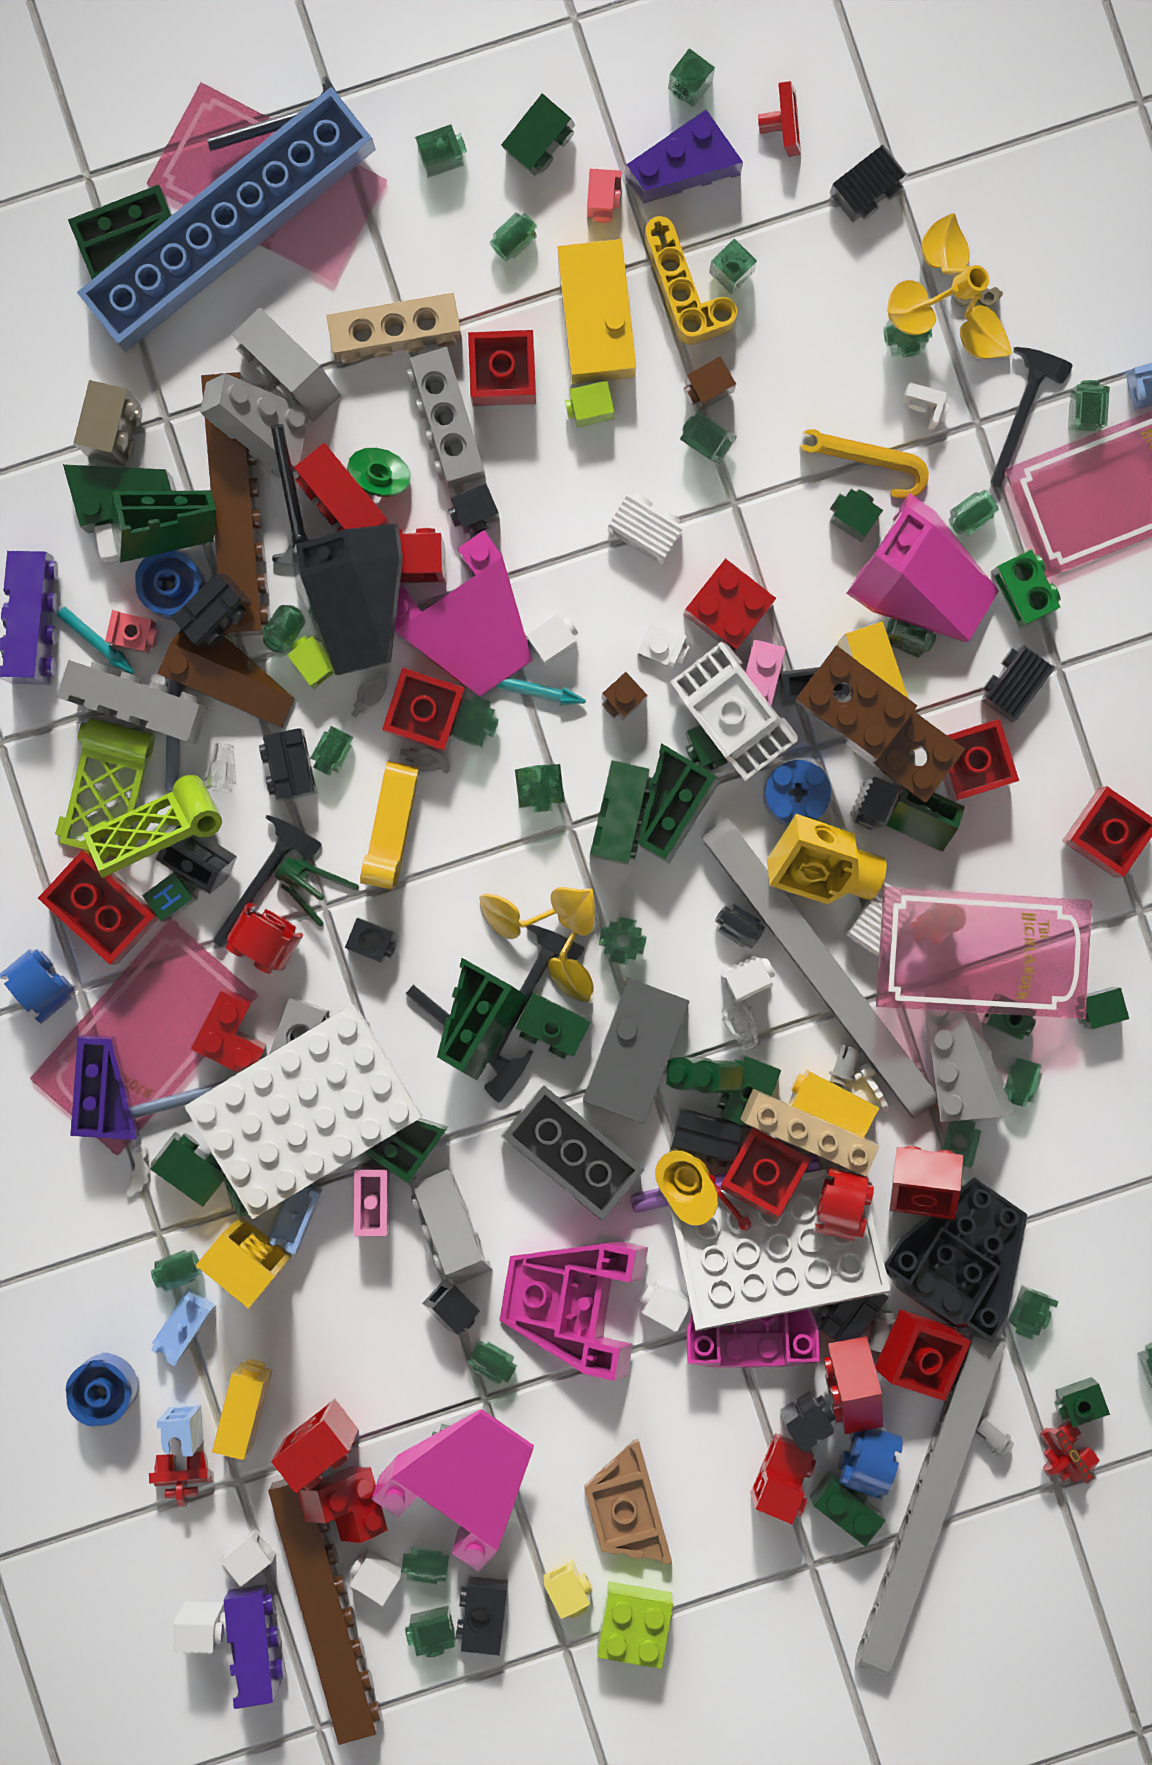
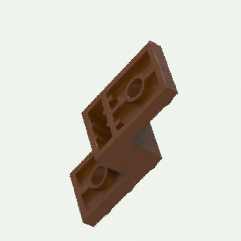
(880, 724)

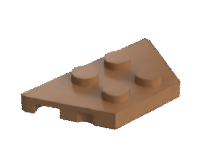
(626, 1508)

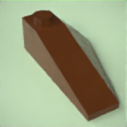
(226, 677)

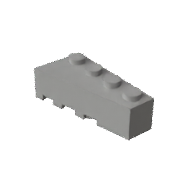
(133, 702)
(964, 1068)

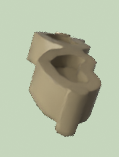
(989, 297)

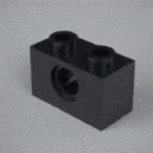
(486, 1635)

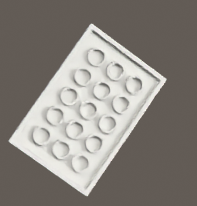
(303, 1111)
(775, 1264)

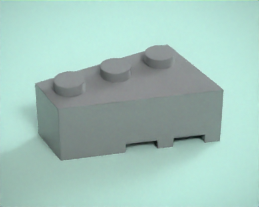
(286, 363)
(248, 414)
(449, 1227)

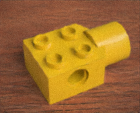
(823, 863)

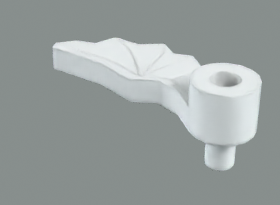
(867, 1072)
(139, 1173)

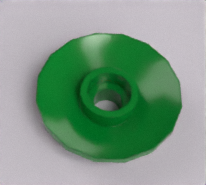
(379, 472)

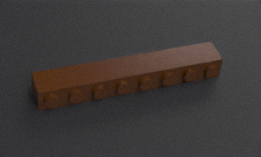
(237, 521)
(327, 1618)

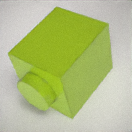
(590, 404)
(311, 661)

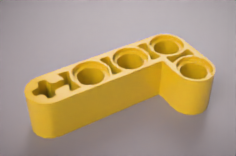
(682, 280)
(390, 826)

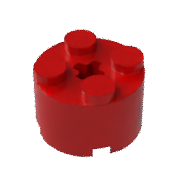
(263, 938)
(843, 1204)

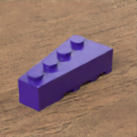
(28, 618)

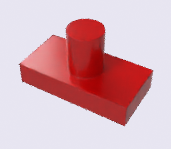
(784, 120)

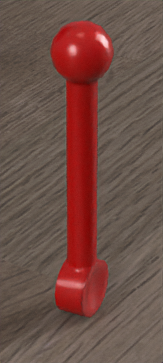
(743, 1223)

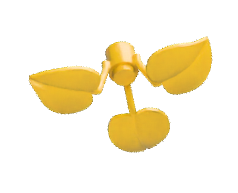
(912, 313)
(574, 911)

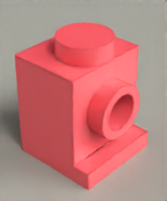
(603, 194)
(118, 629)

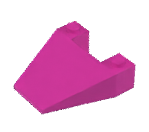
(474, 628)
(563, 1302)
(467, 1475)

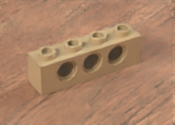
(377, 319)
(809, 1132)

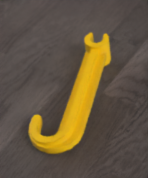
(872, 455)

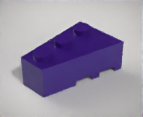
(683, 160)
(100, 1092)
(253, 1645)

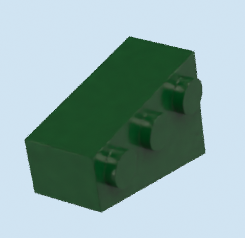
(118, 226)
(93, 487)
(161, 521)
(675, 802)
(621, 813)
(478, 1019)
(408, 1148)

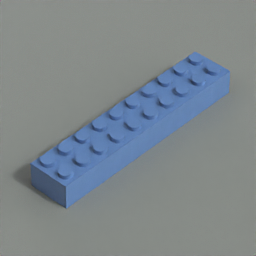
(228, 219)

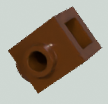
(709, 384)
(623, 697)

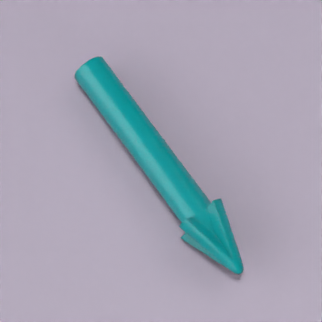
(116, 658)
(563, 696)

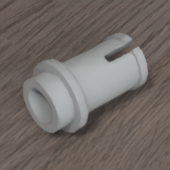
(844, 1066)
(881, 1328)
(993, 1438)

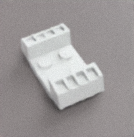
(733, 711)

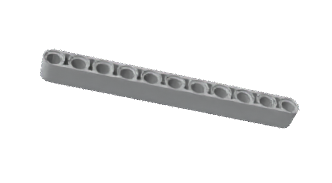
(820, 969)
(928, 1506)

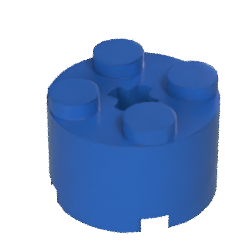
(156, 571)
(809, 779)
(37, 985)
(83, 1385)
(870, 1462)

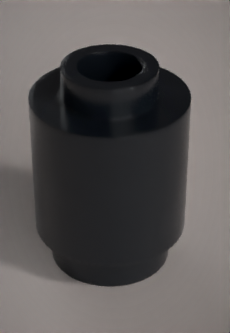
(739, 926)

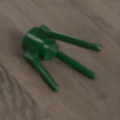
(293, 875)

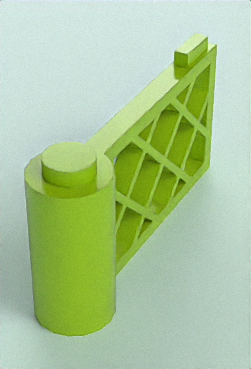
(110, 745)
(189, 808)

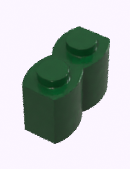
(704, 1075)

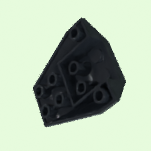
(352, 593)
(965, 1264)

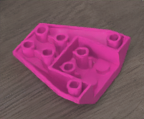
(924, 576)
(756, 1343)

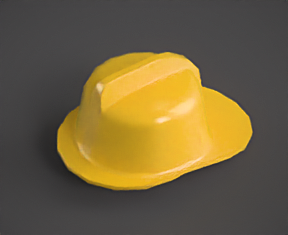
(687, 1187)

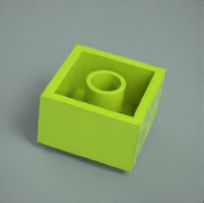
(634, 1625)

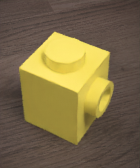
(568, 1590)

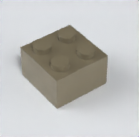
(107, 423)

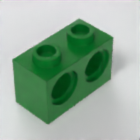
(1017, 591)

